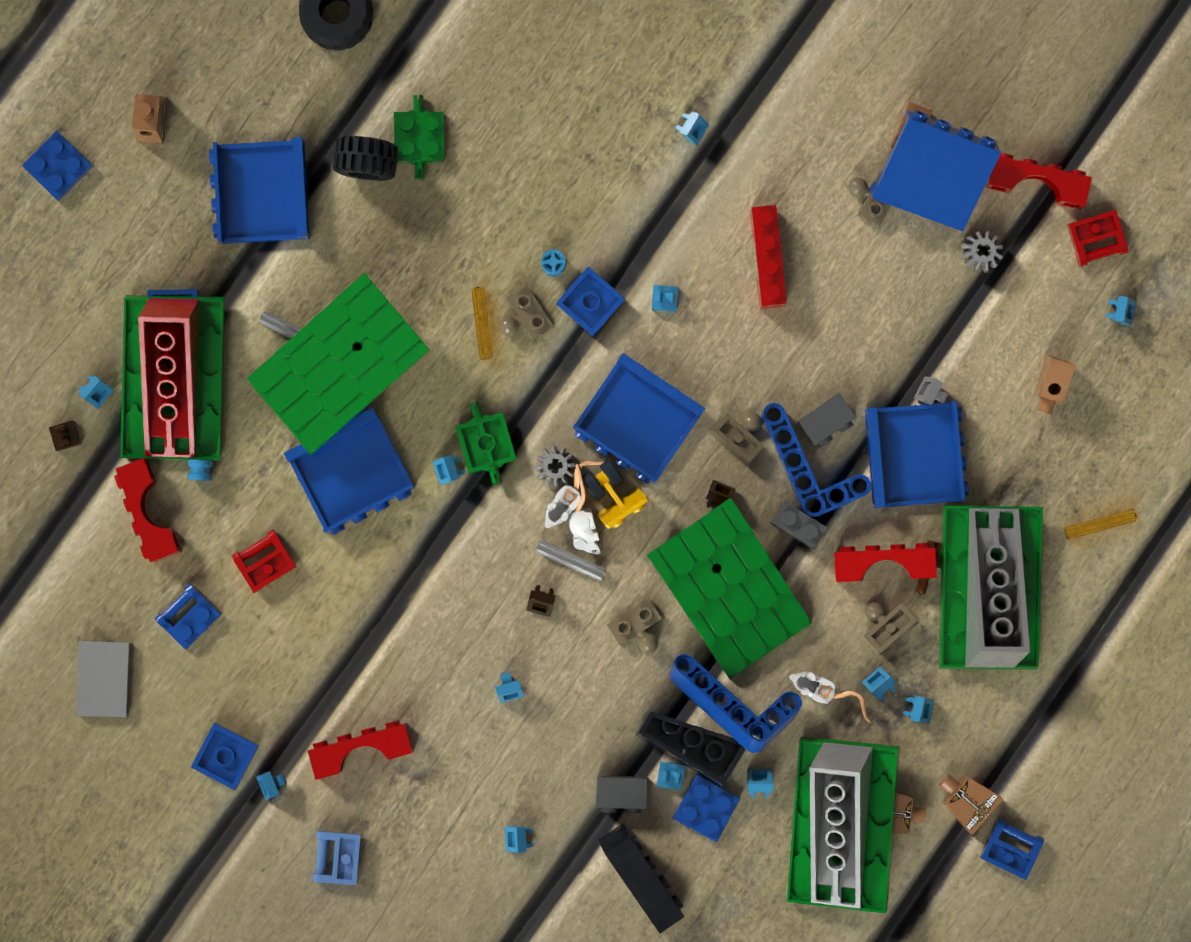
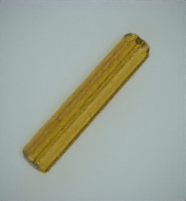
(482, 323)
(1100, 524)

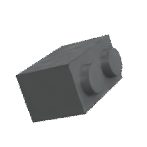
(826, 420)
(798, 525)
(621, 792)

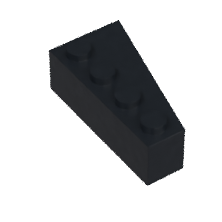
(699, 749)
(641, 878)

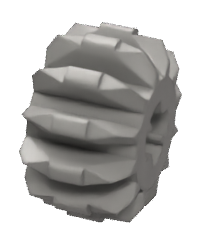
(981, 242)
(549, 461)

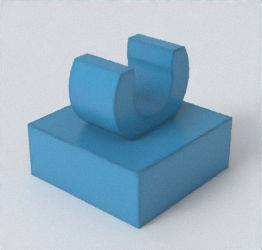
(693, 128)
(664, 298)
(1124, 311)
(95, 391)
(446, 469)
(879, 683)
(509, 690)
(921, 710)
(670, 775)
(759, 781)
(269, 785)
(516, 839)

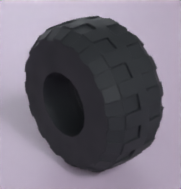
(340, 35)

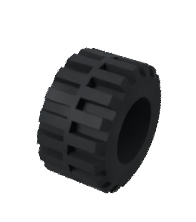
(365, 158)

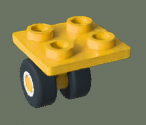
(616, 512)

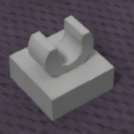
(930, 391)

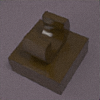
(65, 435)
(719, 493)
(540, 602)

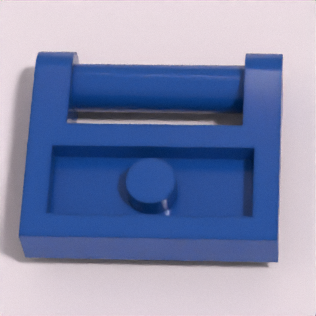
(194, 622)
(1007, 856)

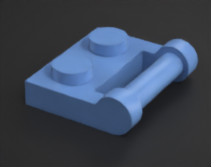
(345, 857)

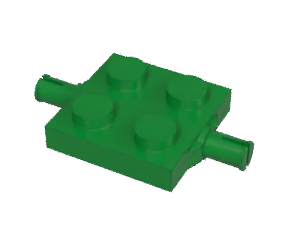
(419, 137)
(485, 443)

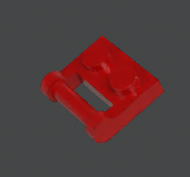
(1094, 230)
(268, 568)

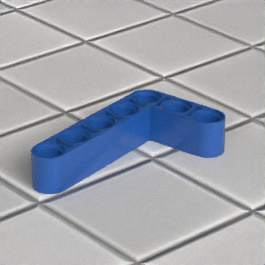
(803, 468)
(732, 706)

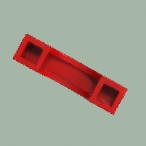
(1069, 187)
(768, 257)
(136, 481)
(853, 564)
(329, 758)

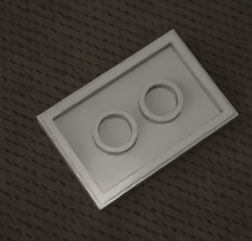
(103, 679)

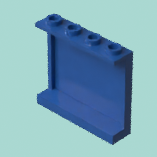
(936, 170)
(260, 191)
(638, 419)
(916, 455)
(351, 473)

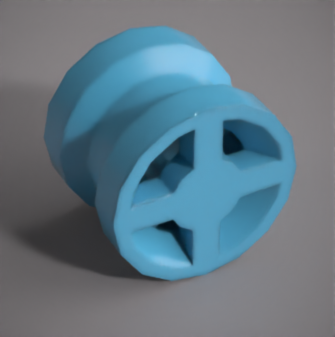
(555, 260)
(200, 470)

